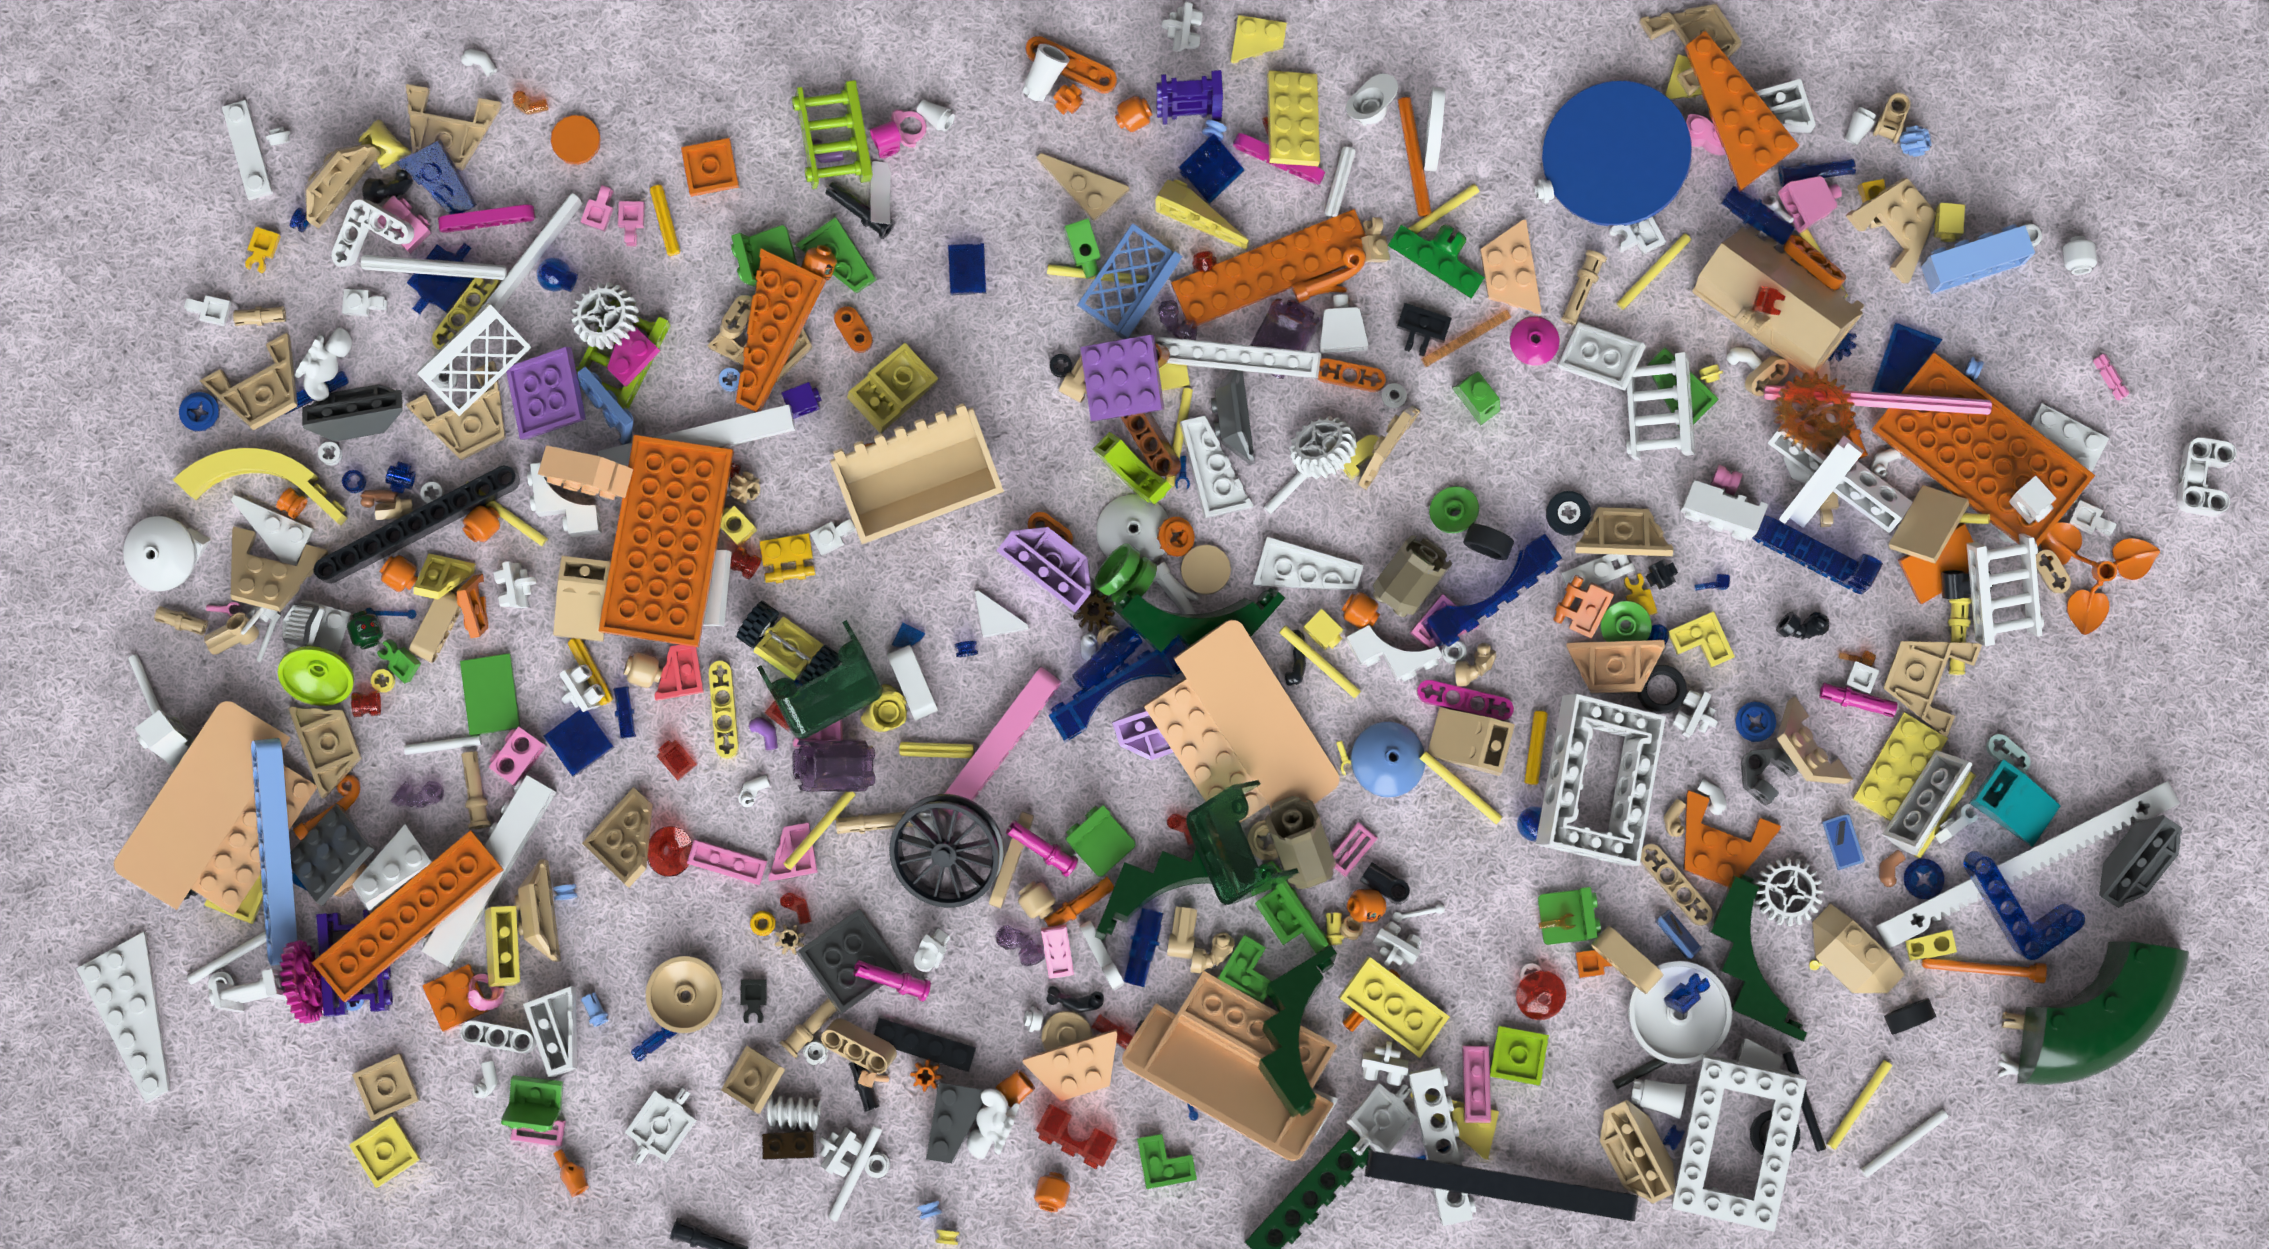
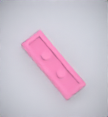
(727, 862)
(1476, 1084)

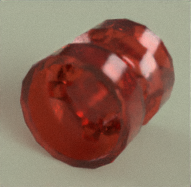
(744, 562)
(364, 704)

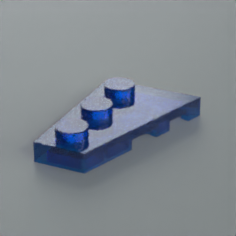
(440, 177)
(1903, 358)

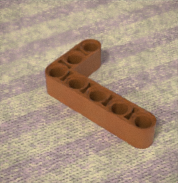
(1152, 430)

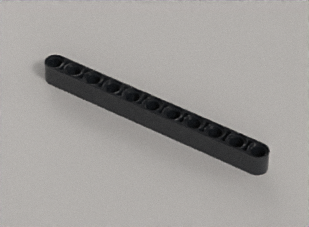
(1501, 1185)

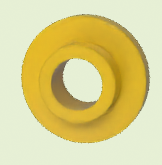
(762, 915)

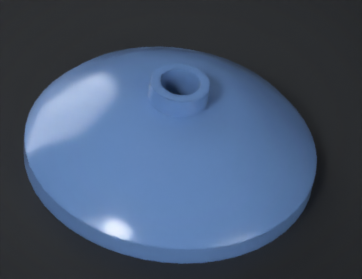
(1372, 762)

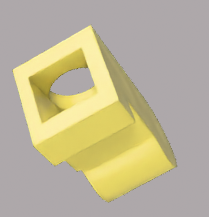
(1363, 453)
(1931, 946)

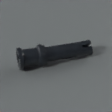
(858, 209)
(697, 1237)

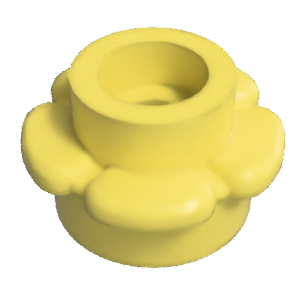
(1710, 373)

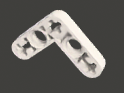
(368, 221)
(1100, 953)

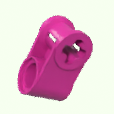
(886, 139)

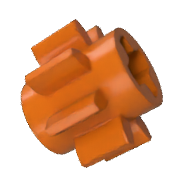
(1068, 99)
(932, 1070)

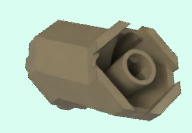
(1411, 576)
(1301, 841)

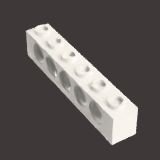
(1858, 487)
(1420, 1082)

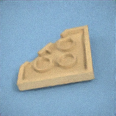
(623, 838)

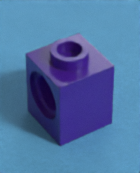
(802, 399)

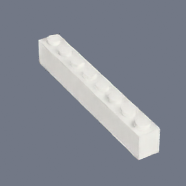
(505, 844)

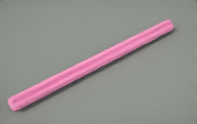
(1902, 401)

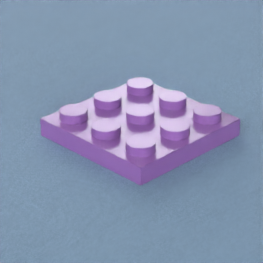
(1122, 378)
(545, 393)

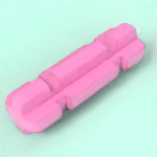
(2111, 376)

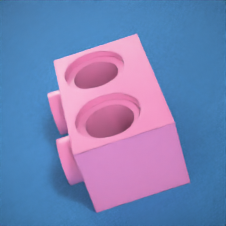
(522, 760)

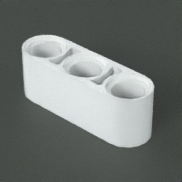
(912, 682)
(486, 1036)

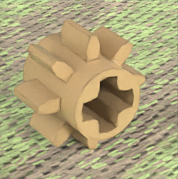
(744, 487)
(796, 942)

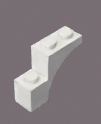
(579, 519)
(1403, 664)

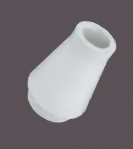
(936, 115)
(1860, 124)

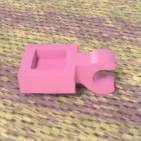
(598, 212)
(631, 217)

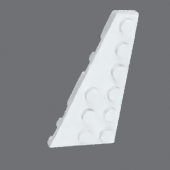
(127, 1003)

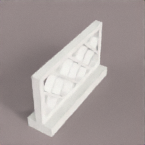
(458, 343)

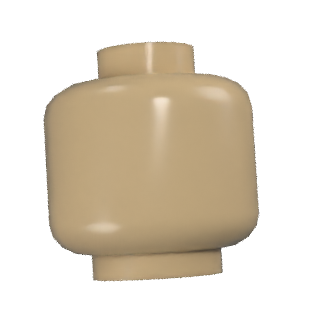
(642, 670)
(1036, 900)

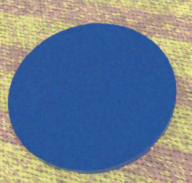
(1617, 153)

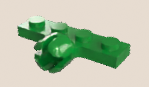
(1438, 257)

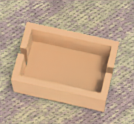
(585, 472)

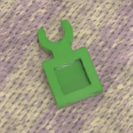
(401, 663)

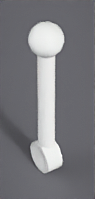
(1439, 908)

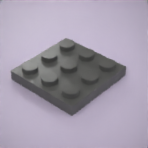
(329, 854)
(834, 956)

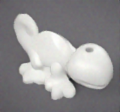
(321, 363)
(993, 1123)

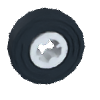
(1576, 503)

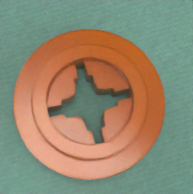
(1185, 538)

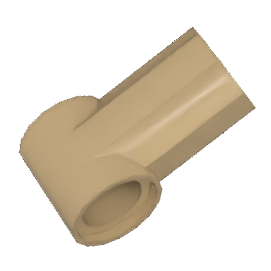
(1074, 383)
(231, 634)
(1182, 936)

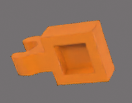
(1590, 964)

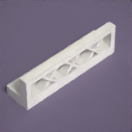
(1822, 482)

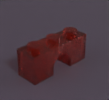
(1055, 1128)

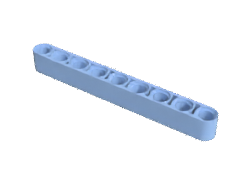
(273, 846)

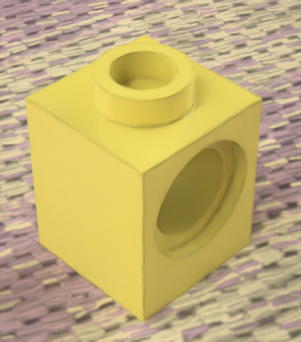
(1949, 221)
(741, 535)
(1324, 630)

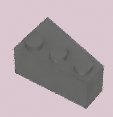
(952, 1120)

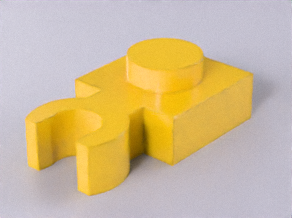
(262, 245)
(1639, 596)

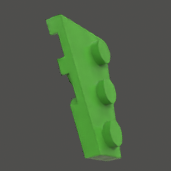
(1701, 396)

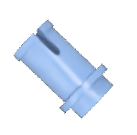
(594, 1010)

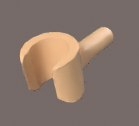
(868, 1078)

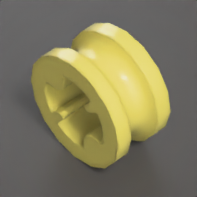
(387, 674)
(947, 1237)

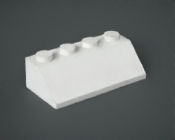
(1927, 801)

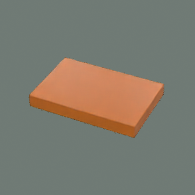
(1925, 576)

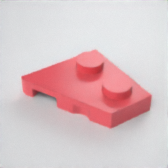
(681, 673)

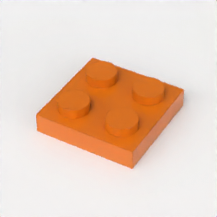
(710, 167)
(450, 998)

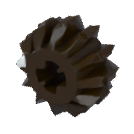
(1102, 609)

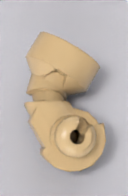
(1483, 662)
(1221, 947)

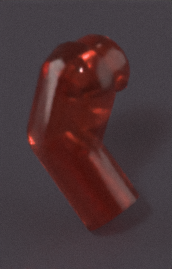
(1178, 823)
(797, 904)

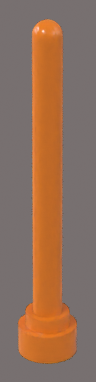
(2034, 972)

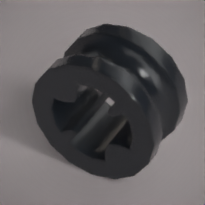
(1054, 361)

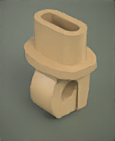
(393, 510)

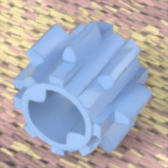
(1915, 141)

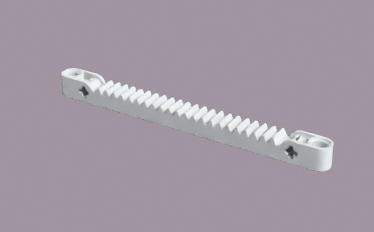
(2154, 800)

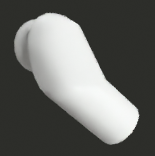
(1881, 461)
(751, 788)
(1716, 796)

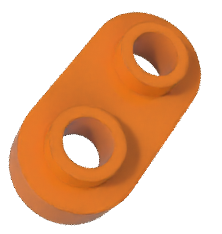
(852, 329)
(1052, 524)

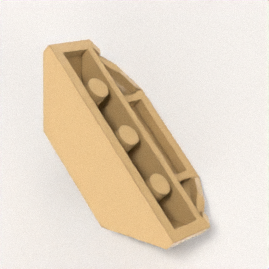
(336, 179)
(538, 911)
(1853, 954)
(1637, 1152)

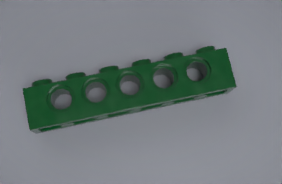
(1312, 1182)

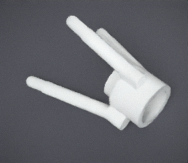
(264, 614)

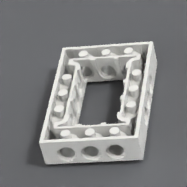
(1633, 787)
(1788, 1093)

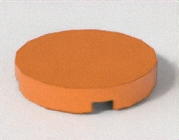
(575, 139)

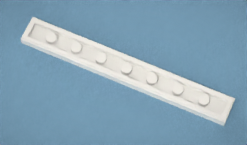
(533, 254)
(1240, 357)
(721, 433)

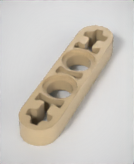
(1009, 865)
(1678, 882)

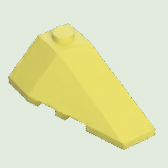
(1188, 208)

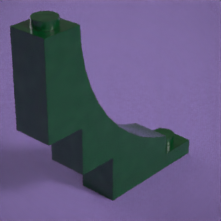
(1161, 626)
(1138, 887)
(1754, 995)
(1284, 1065)

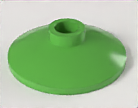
(1453, 500)
(1626, 610)

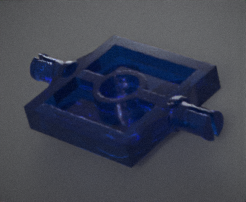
(440, 289)

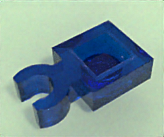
(1686, 996)

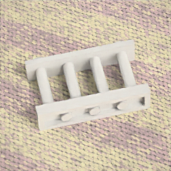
(1681, 417)
(1981, 582)
(232, 997)

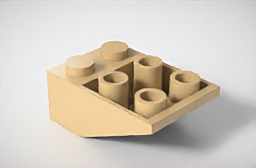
(580, 598)
(1471, 740)

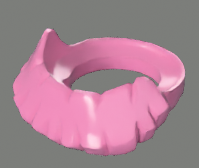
(908, 139)
(478, 1001)

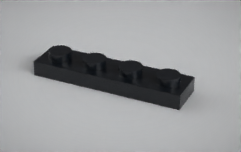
(926, 1045)

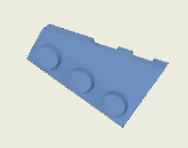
(604, 399)

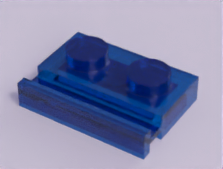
(967, 269)

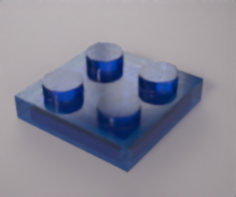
(578, 742)

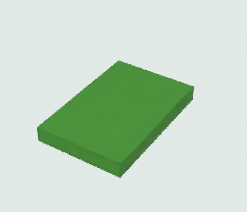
(490, 694)

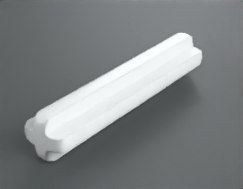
(1339, 182)

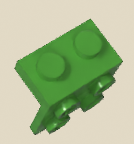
(748, 248)
(1100, 840)
(1575, 902)
(533, 1103)

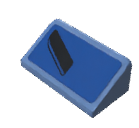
(1843, 842)
(1678, 934)

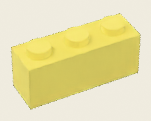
(502, 946)

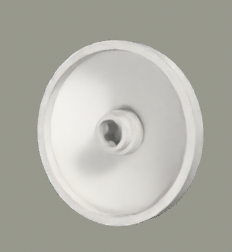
(1677, 1036)

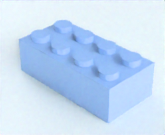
(1977, 259)

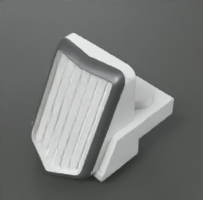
(315, 626)

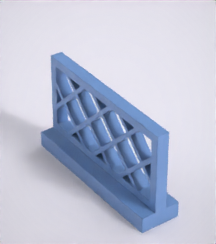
(1148, 292)

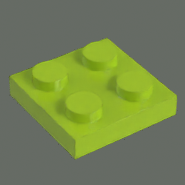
(1519, 1055)

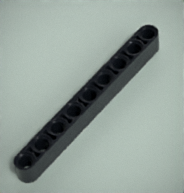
(404, 524)

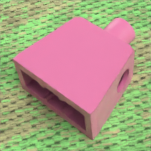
(1809, 200)

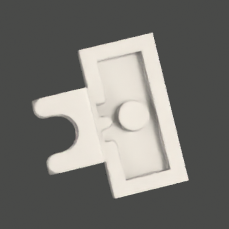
(1644, 234)

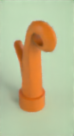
(1328, 283)
(348, 799)

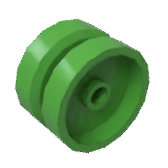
(1124, 572)

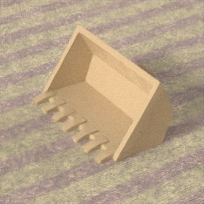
(916, 474)

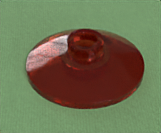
(679, 848)
(1533, 987)

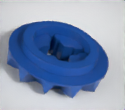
(193, 402)
(1753, 710)

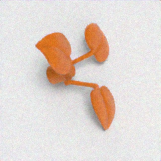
(2132, 561)

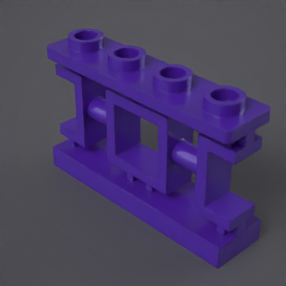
(1190, 97)
(329, 996)

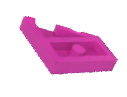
(632, 356)

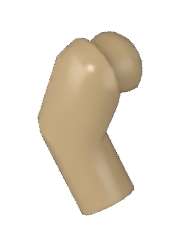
(1672, 819)

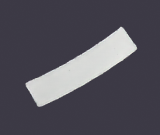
(880, 193)

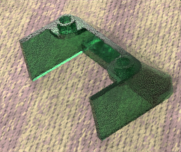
(829, 695)
(1225, 847)

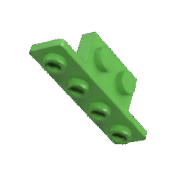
(1289, 917)

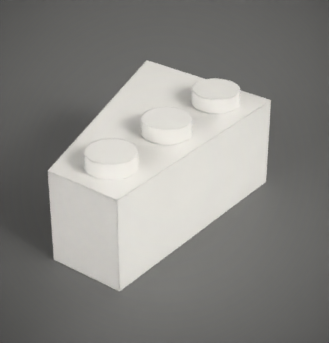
(1789, 106)
(1723, 510)
(165, 737)
(391, 870)
(555, 1029)

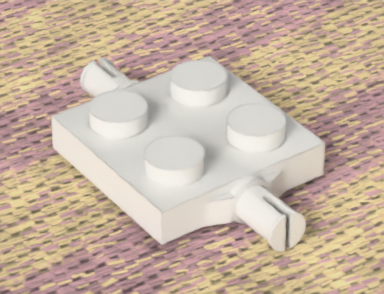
(1381, 1119)
(660, 1126)

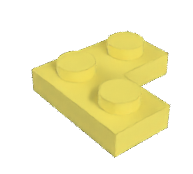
(1705, 633)

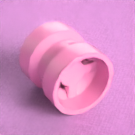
(1723, 479)

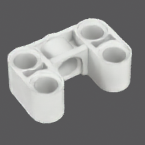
(2194, 474)

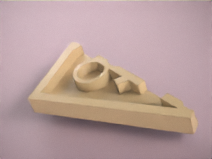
(1091, 191)

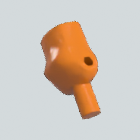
(1016, 1087)
(571, 1174)

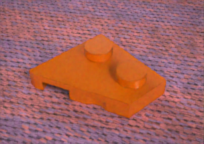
(473, 606)

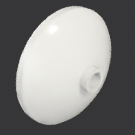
(1130, 510)
(173, 553)

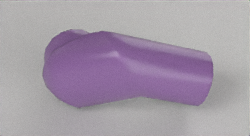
(827, 157)
(765, 729)

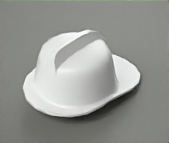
(1371, 100)

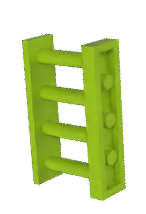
(852, 120)
(626, 395)

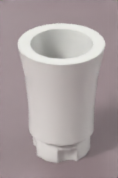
(1044, 71)
(1659, 1096)

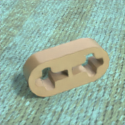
(733, 314)
(1766, 375)
(2057, 567)

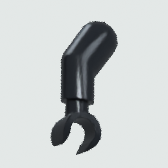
(1299, 664)
(1077, 1005)

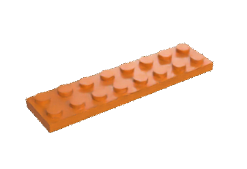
(1269, 269)
(407, 916)

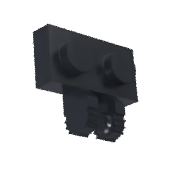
(1423, 323)

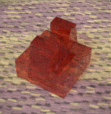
(1765, 300)

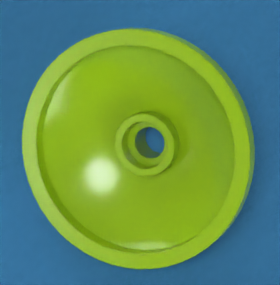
(315, 676)

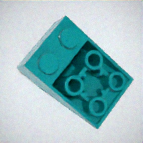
(2015, 802)

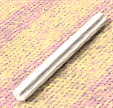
(433, 267)

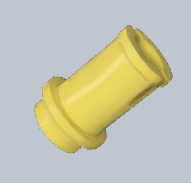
(1333, 924)

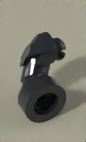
(376, 190)
(1814, 625)

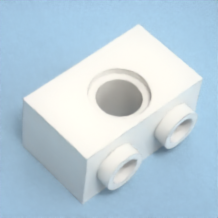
(2033, 500)

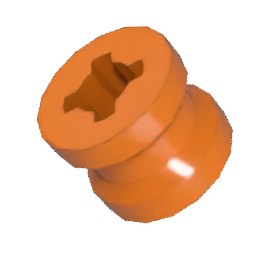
(291, 503)

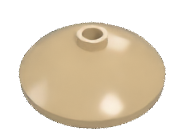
(666, 989)

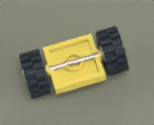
(786, 644)

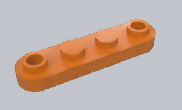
(1079, 67)

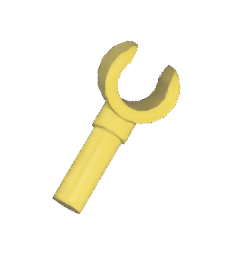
(1344, 757)

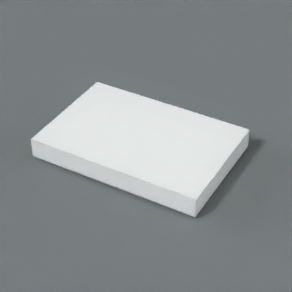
(1601, 355)
(718, 590)

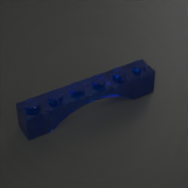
(1532, 560)
(1075, 716)

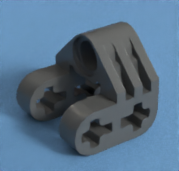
(1761, 789)

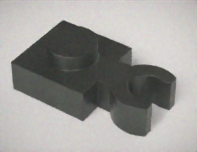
(753, 994)

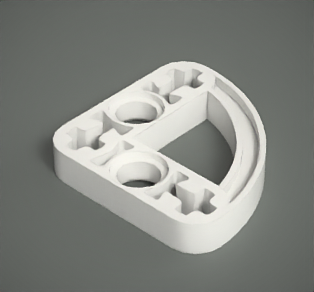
(1434, 128)

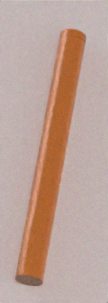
(1466, 338)

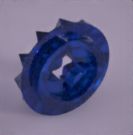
(1935, 878)

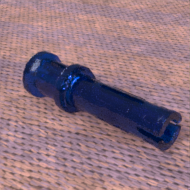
(1806, 171)

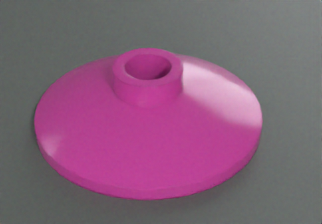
(1530, 352)

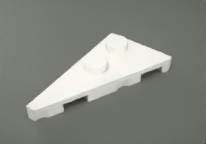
(280, 533)

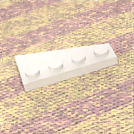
(1214, 478)
(1300, 567)

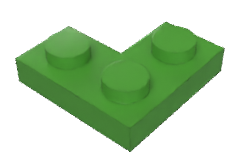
(1240, 971)
(1158, 1169)

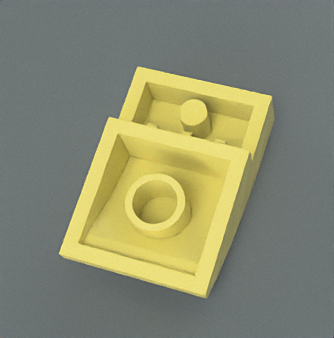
(892, 387)

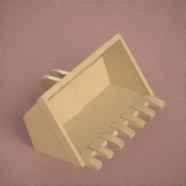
(1811, 316)

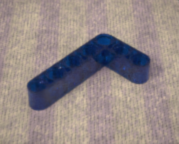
(1820, 558)
(2013, 912)

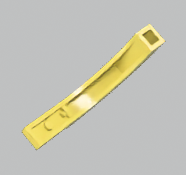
(233, 462)

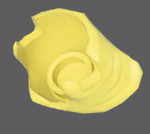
(385, 142)
(886, 712)

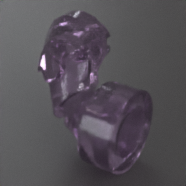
(1168, 315)
(429, 794)
(1013, 938)

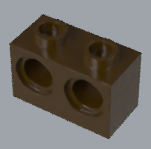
(789, 1145)

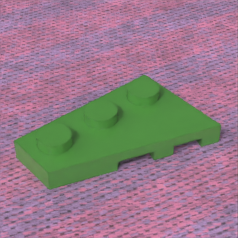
(850, 264)

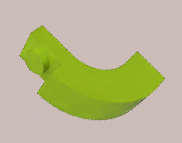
(1131, 470)

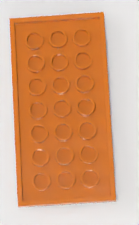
(1982, 453)
(666, 541)

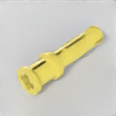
(1958, 623)

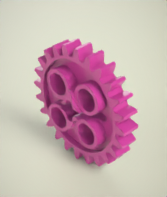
(301, 982)

